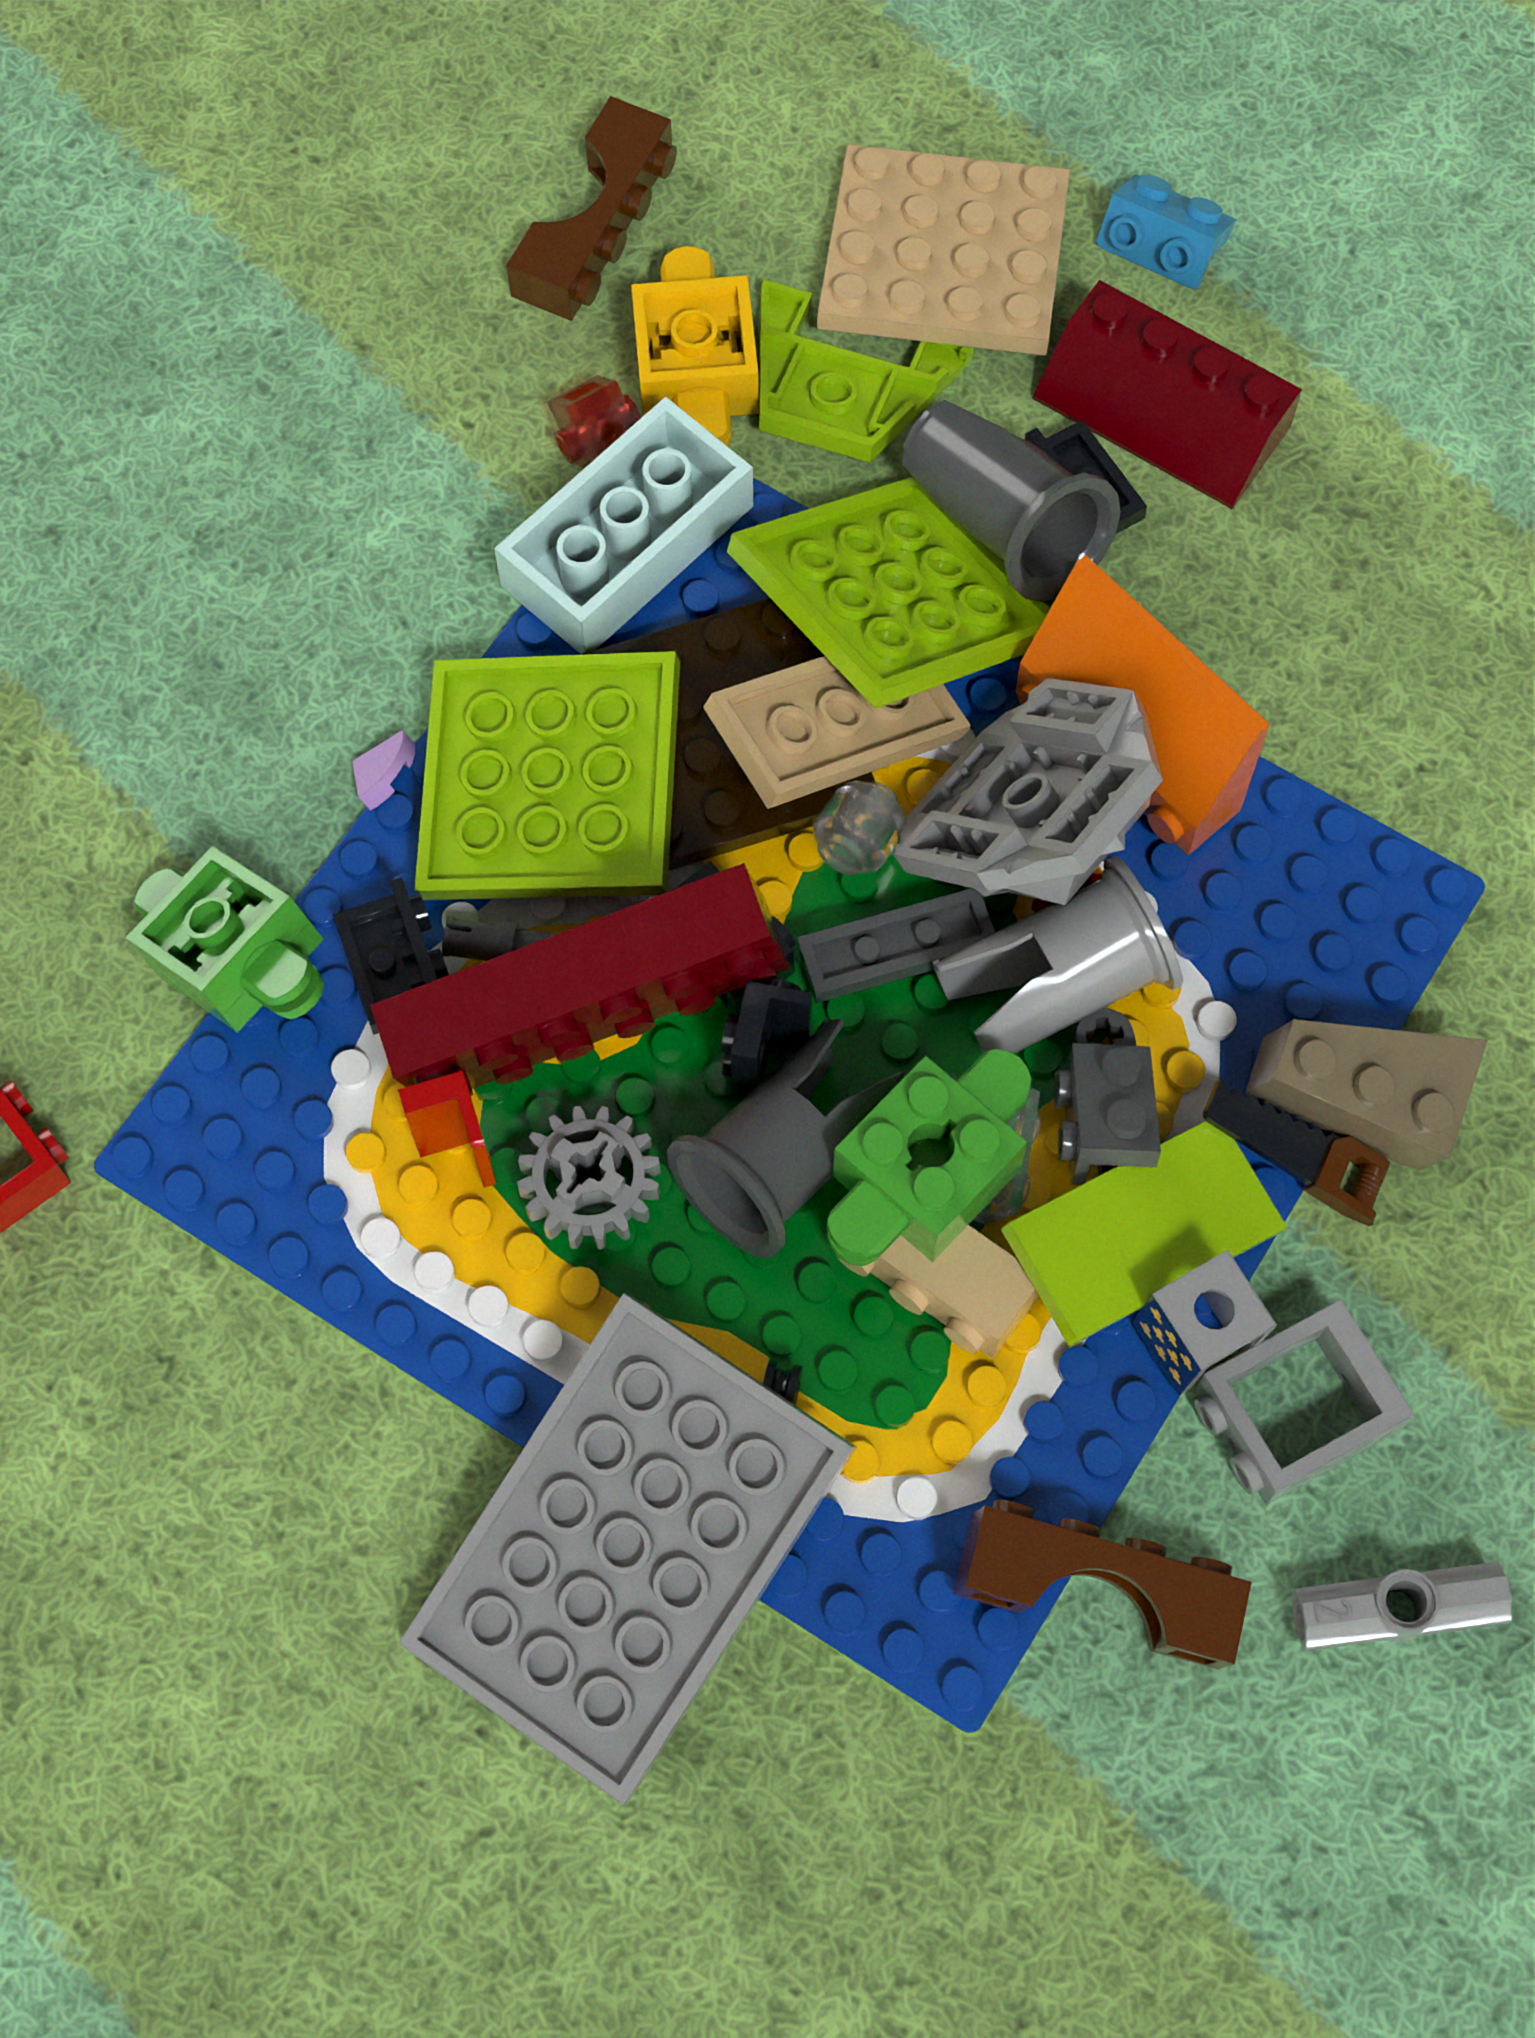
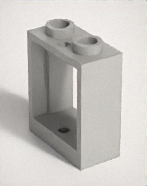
(1355, 1366)

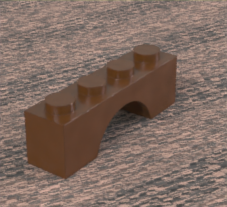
(563, 260)
(1186, 1608)

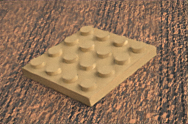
(944, 250)

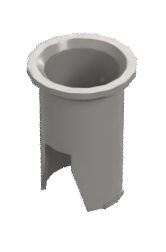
(1086, 958)

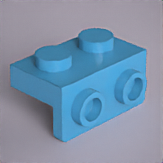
(1164, 229)

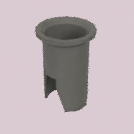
(1012, 497)
(771, 1149)

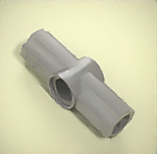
(1442, 1598)

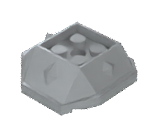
(1038, 795)

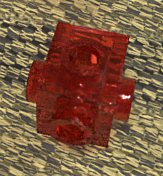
(591, 418)

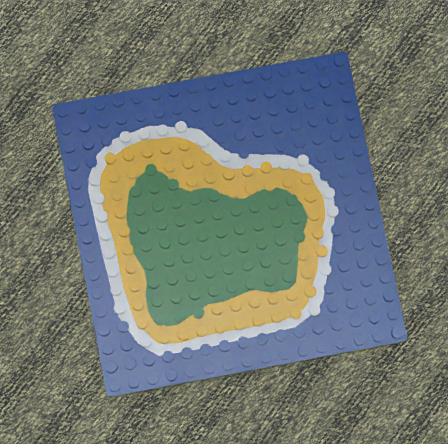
(307, 1175)

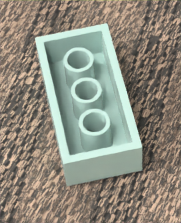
(625, 526)

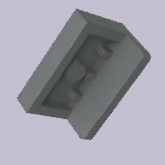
(1107, 1109)

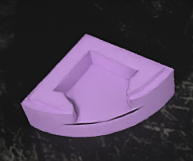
(380, 766)

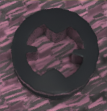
(783, 1381)

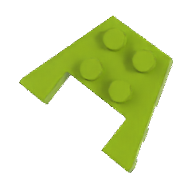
(835, 394)

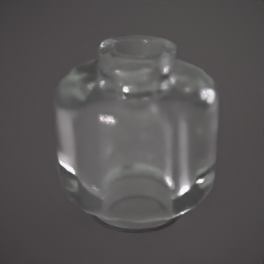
(859, 827)

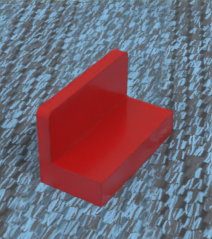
(445, 1118)

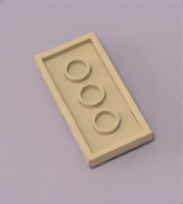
(816, 729)

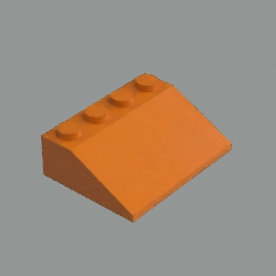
(1198, 724)

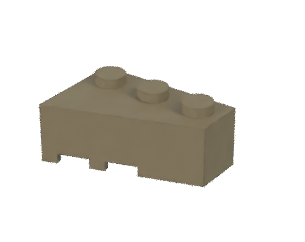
(1375, 1084)

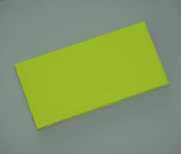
(1140, 1228)

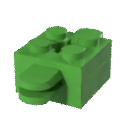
(228, 940)
(928, 1158)

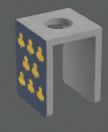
(1181, 1342)

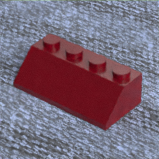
(1167, 394)

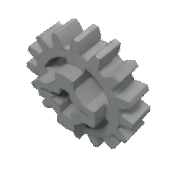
(569, 1160)

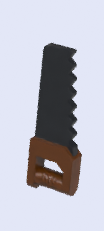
(1301, 1151)

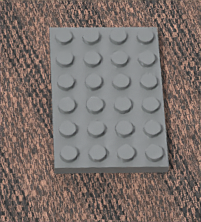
(626, 1547)

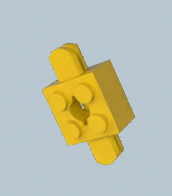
(697, 341)

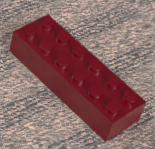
(584, 985)

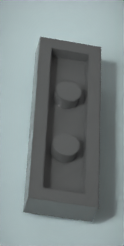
(892, 944)

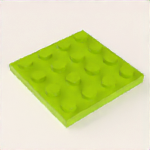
(890, 590)
(549, 777)

